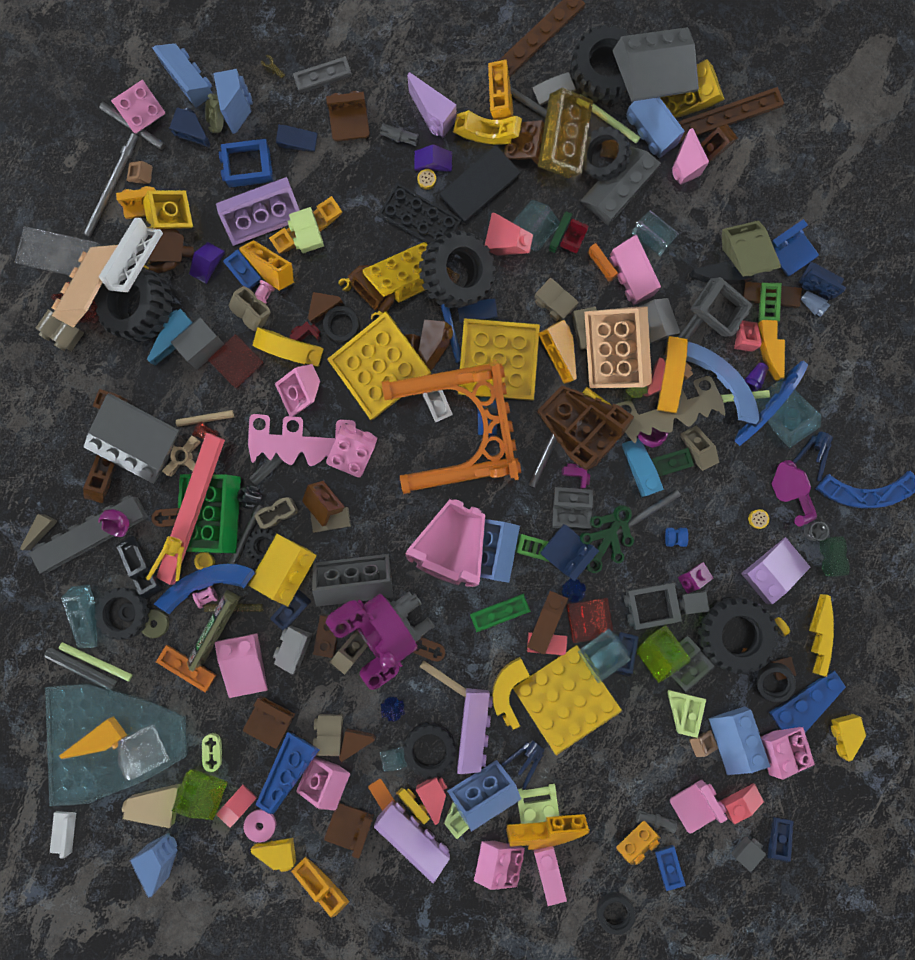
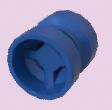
(676, 537)

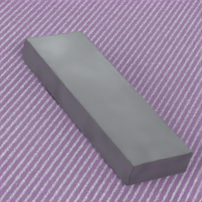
(322, 74)

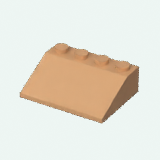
(83, 286)
(618, 347)

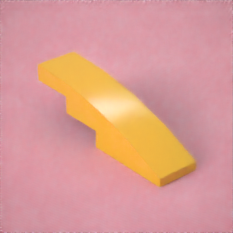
(823, 627)

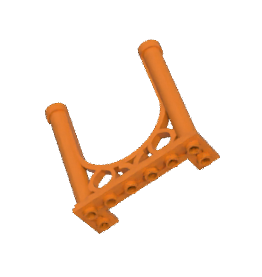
(468, 470)

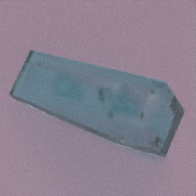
(80, 612)

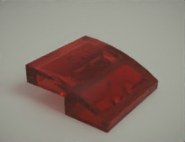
(235, 361)
(589, 619)

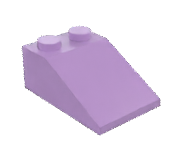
(434, 107)
(776, 571)

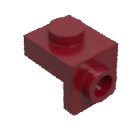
(574, 236)
(301, 332)

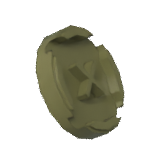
(213, 114)

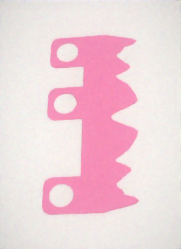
(289, 443)

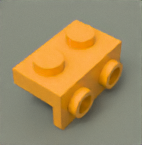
(133, 201)
(638, 843)

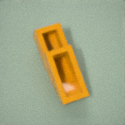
(772, 348)
(320, 887)

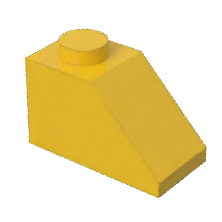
(276, 854)

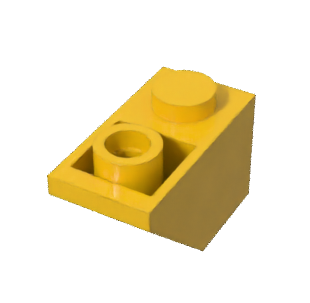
(849, 735)

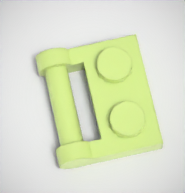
(538, 810)

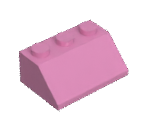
(634, 271)

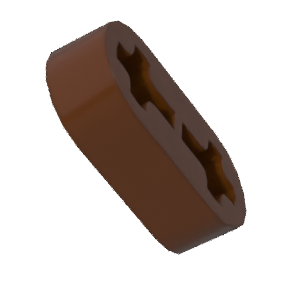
(165, 512)
(428, 654)

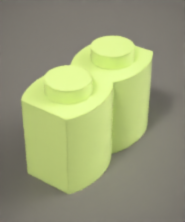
(306, 230)

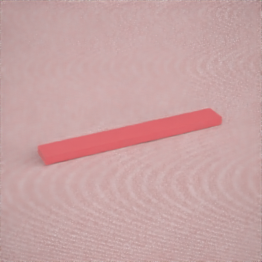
(192, 503)

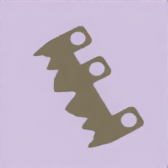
(687, 411)

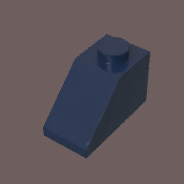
(187, 126)

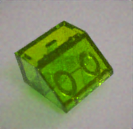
(663, 654)
(199, 795)

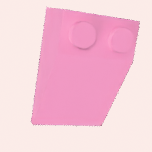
(241, 665)

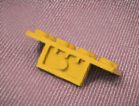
(398, 274)

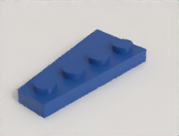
(808, 704)
(287, 769)

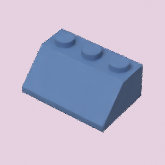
(184, 73)
(233, 98)
(655, 125)
(498, 550)
(739, 741)
(484, 795)
(155, 863)

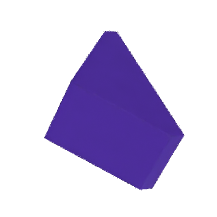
(433, 158)
(205, 262)

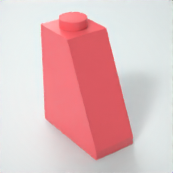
(507, 237)

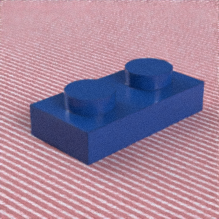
(242, 269)
(669, 868)

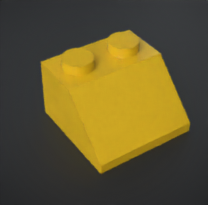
(167, 209)

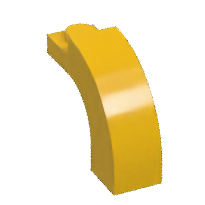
(487, 130)
(287, 348)
(504, 682)

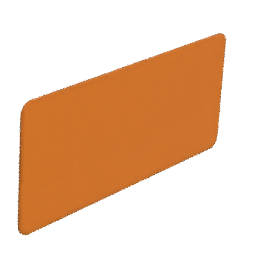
(381, 793)

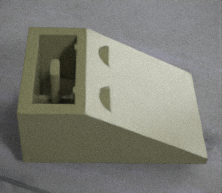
(750, 248)

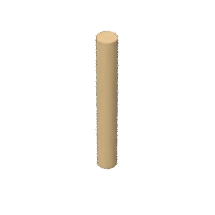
(205, 418)
(443, 678)

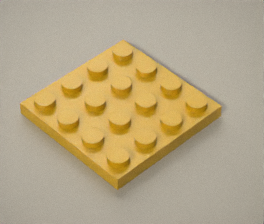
(508, 343)
(376, 356)
(566, 700)

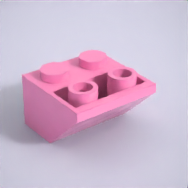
(787, 752)
(498, 865)

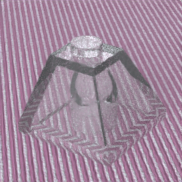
(141, 752)

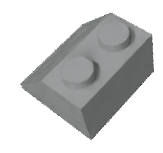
(292, 649)

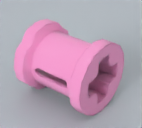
(264, 291)
(205, 596)

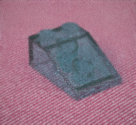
(794, 418)

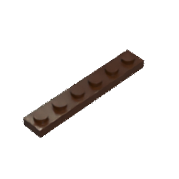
(541, 34)
(733, 112)

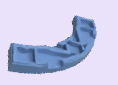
(731, 379)

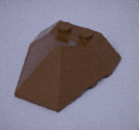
(584, 425)

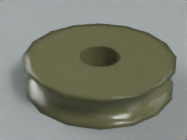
(162, 624)

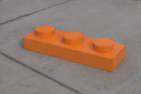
(177, 663)

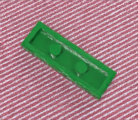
(500, 612)

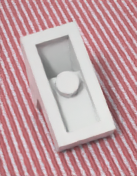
(437, 405)

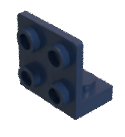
(822, 281)
(568, 552)

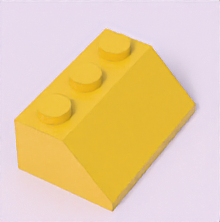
(282, 570)

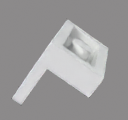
(63, 833)

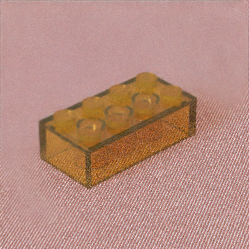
(565, 133)

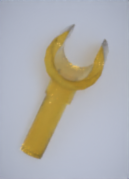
(273, 66)

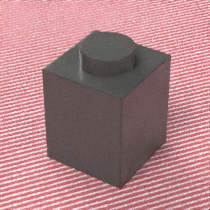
(693, 602)
(748, 853)

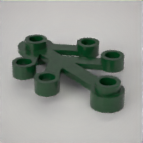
(610, 536)

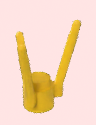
(171, 547)

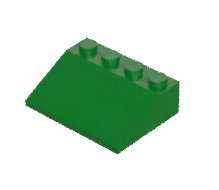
(218, 516)

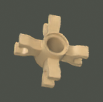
(172, 467)

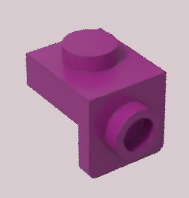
(574, 471)
(695, 578)

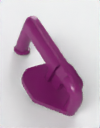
(791, 484)

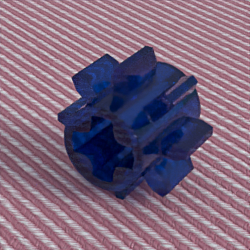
(574, 590)
(392, 709)

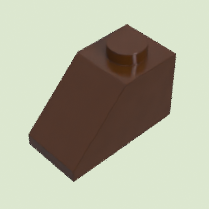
(718, 141)

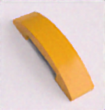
(324, 214)
(673, 374)

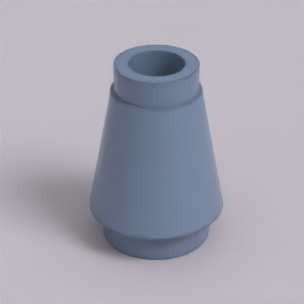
(816, 304)

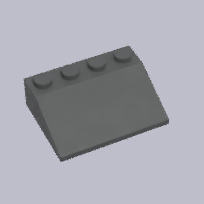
(657, 63)
(131, 438)

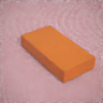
(602, 262)

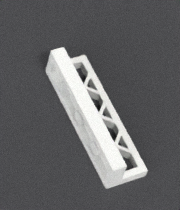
(125, 256)

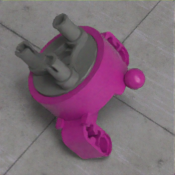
(384, 630)

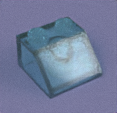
(604, 655)

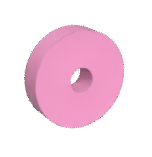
(259, 834)

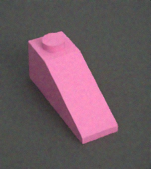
(550, 875)

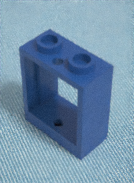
(250, 178)

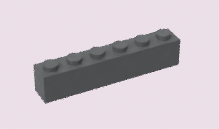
(82, 537)

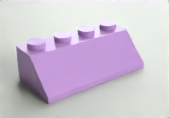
(257, 211)
(473, 731)
(412, 840)

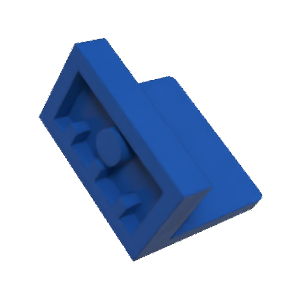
(794, 249)

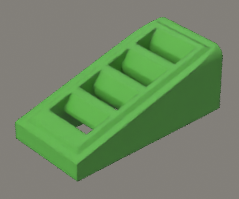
(762, 310)
(520, 541)

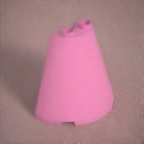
(451, 545)

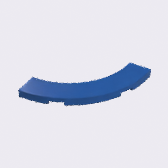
(788, 386)
(868, 498)
(200, 579)

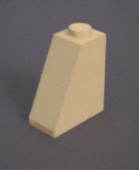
(152, 806)

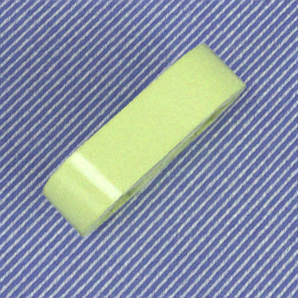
(206, 752)

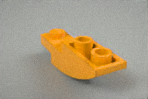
(549, 833)

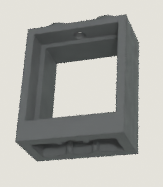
(706, 298)
(672, 604)

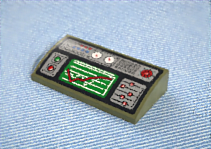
(213, 630)

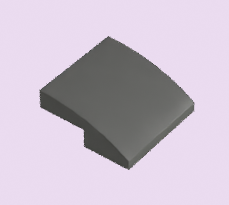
(572, 508)
(696, 669)

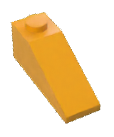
(500, 90)
(269, 265)
(560, 348)
(98, 740)

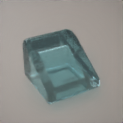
(393, 759)

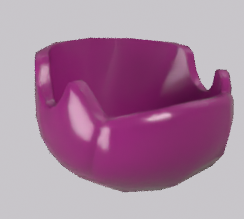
(655, 439)
(114, 522)

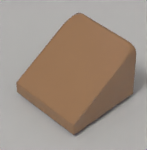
(139, 172)
(704, 744)

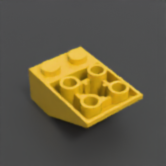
(707, 95)

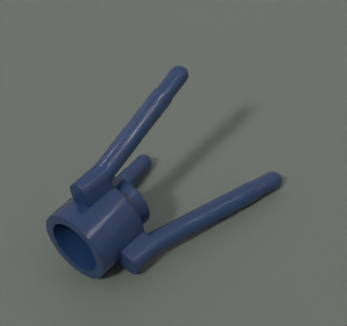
(823, 444)
(534, 752)

